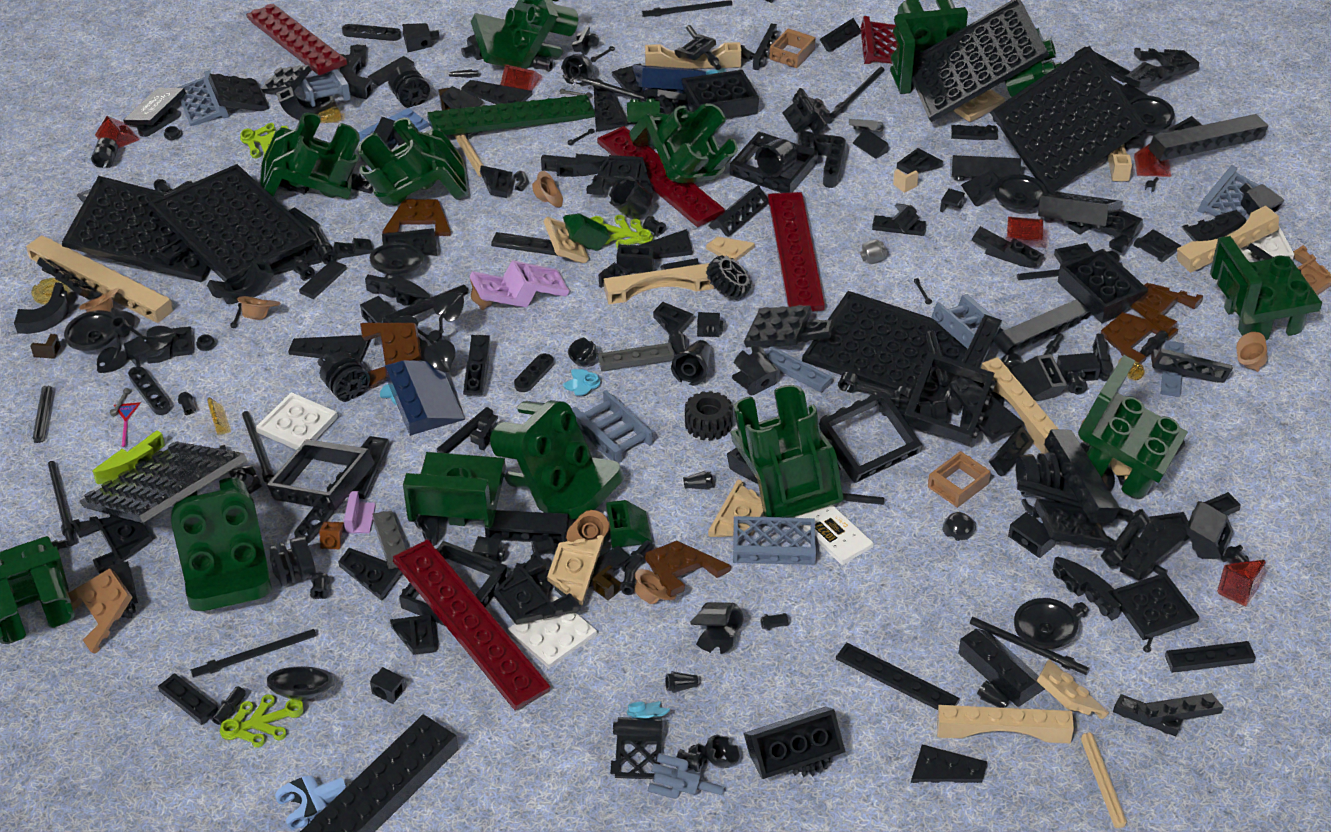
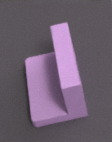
(358, 515)

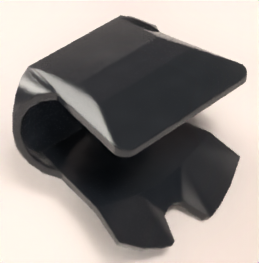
(756, 371)
(722, 624)

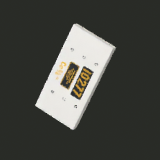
(837, 534)

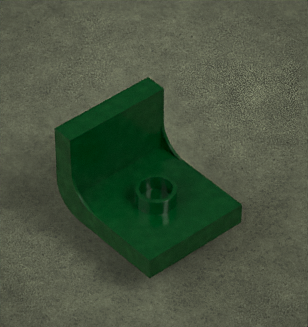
(455, 488)

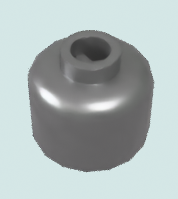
(873, 251)

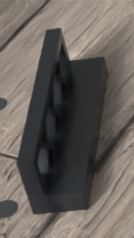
(736, 208)
(1190, 365)

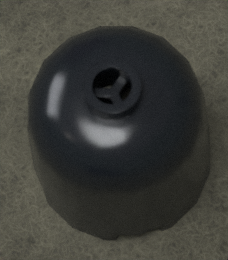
(776, 157)
(630, 198)

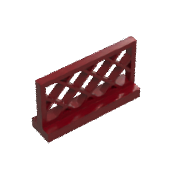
(870, 41)

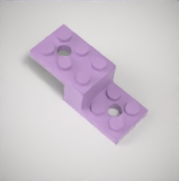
(519, 284)

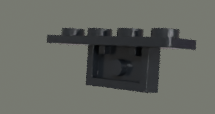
(824, 116)

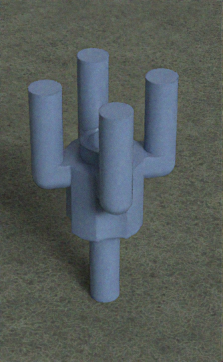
(679, 779)

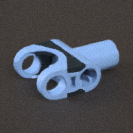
(310, 796)

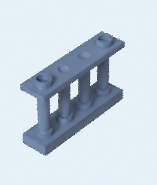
(325, 85)
(958, 327)
(604, 441)

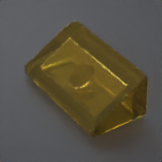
(218, 416)

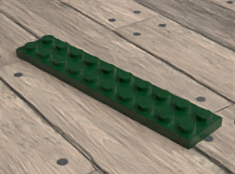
(511, 115)

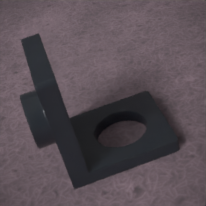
(611, 271)

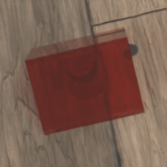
(519, 77)
(116, 131)
(1149, 165)
(1024, 228)
(1241, 581)

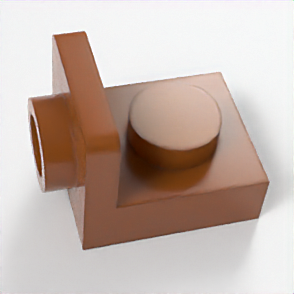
(330, 535)

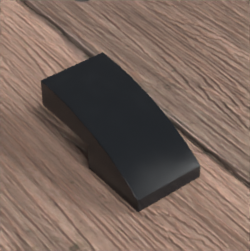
(357, 183)
(357, 247)

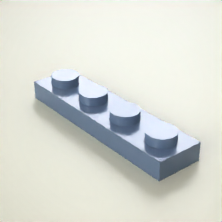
(798, 370)
(1172, 381)

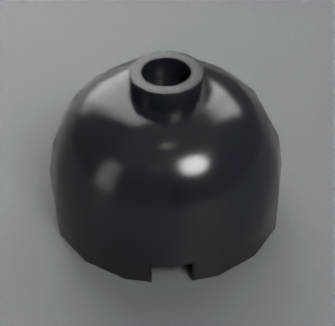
(576, 66)

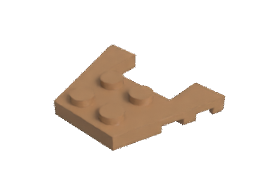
(1315, 274)
(106, 600)

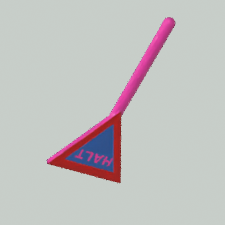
(126, 411)

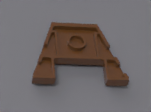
(419, 213)
(1158, 301)
(1128, 331)
(399, 343)
(678, 559)

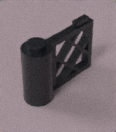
(635, 732)

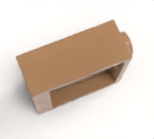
(790, 37)
(956, 496)

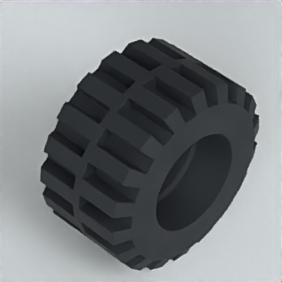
(708, 415)

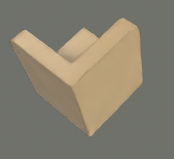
(905, 181)

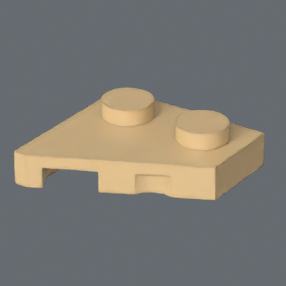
(730, 247)

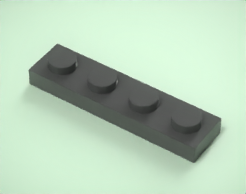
(635, 356)
(388, 535)

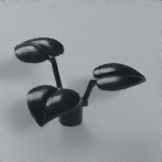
(157, 338)
(441, 351)

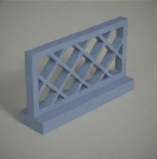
(210, 97)
(1220, 190)
(774, 552)

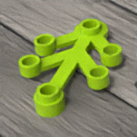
(249, 136)
(640, 236)
(259, 721)

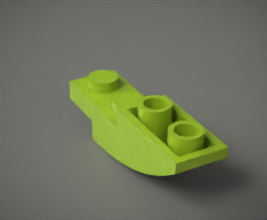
(126, 460)

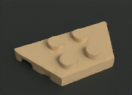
(738, 503)
(574, 566)
(1068, 692)

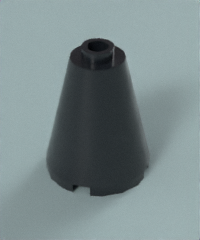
(692, 363)

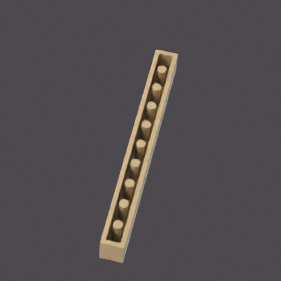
(130, 293)

